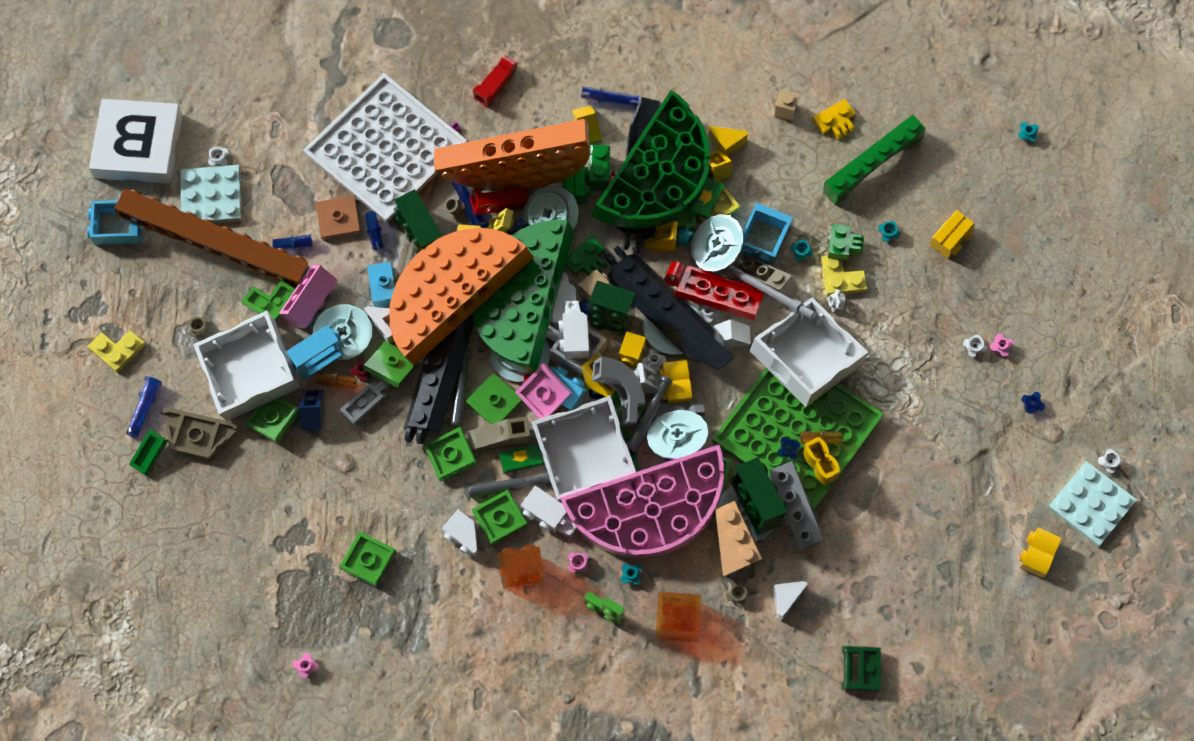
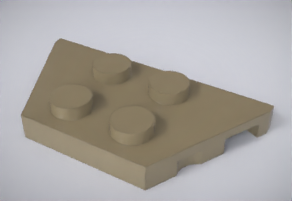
(196, 433)

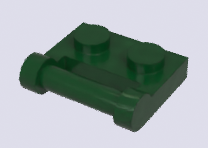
(868, 668)

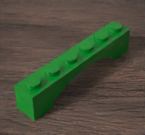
(851, 175)

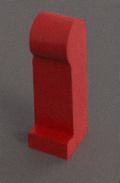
(495, 81)
(498, 201)

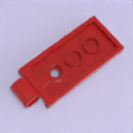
(717, 290)

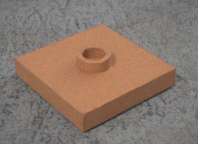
(337, 217)

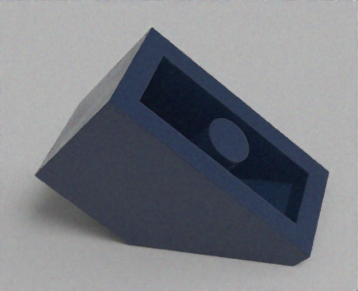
(312, 410)

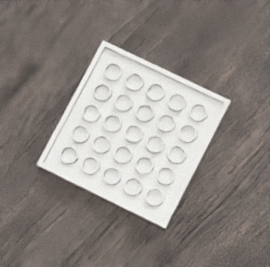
(382, 146)

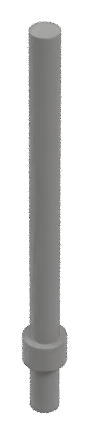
(795, 305)

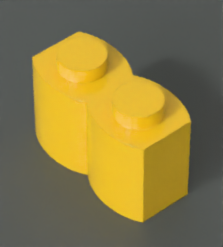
(680, 388)
(818, 457)
(1039, 552)

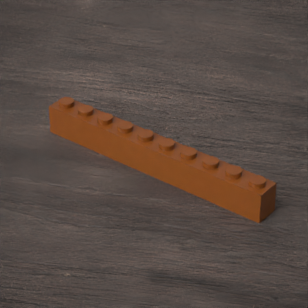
(211, 238)

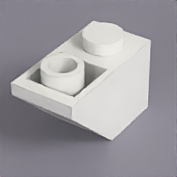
(461, 531)

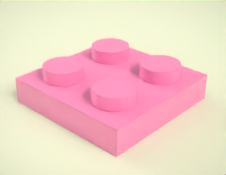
(543, 392)

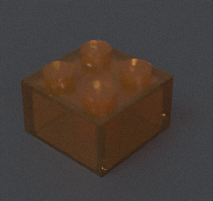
(520, 566)
(678, 617)

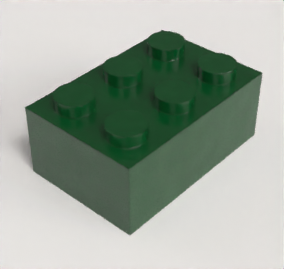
(416, 220)
(611, 308)
(758, 495)

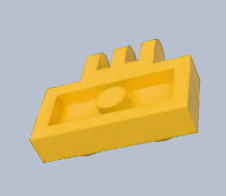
(835, 119)

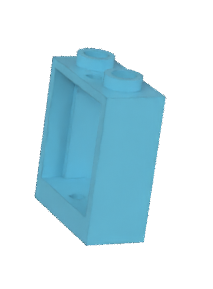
(773, 218)
(93, 230)
(316, 352)

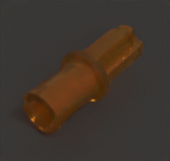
(336, 380)
(827, 437)

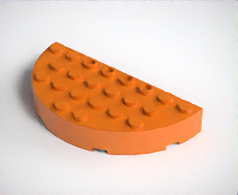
(517, 159)
(449, 284)

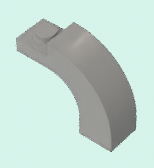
(625, 383)

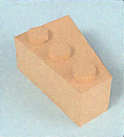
(736, 540)

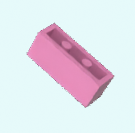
(308, 296)

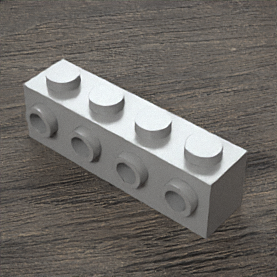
(799, 509)

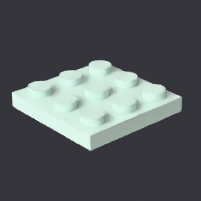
(212, 193)
(1091, 504)

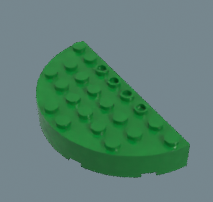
(660, 171)
(520, 312)

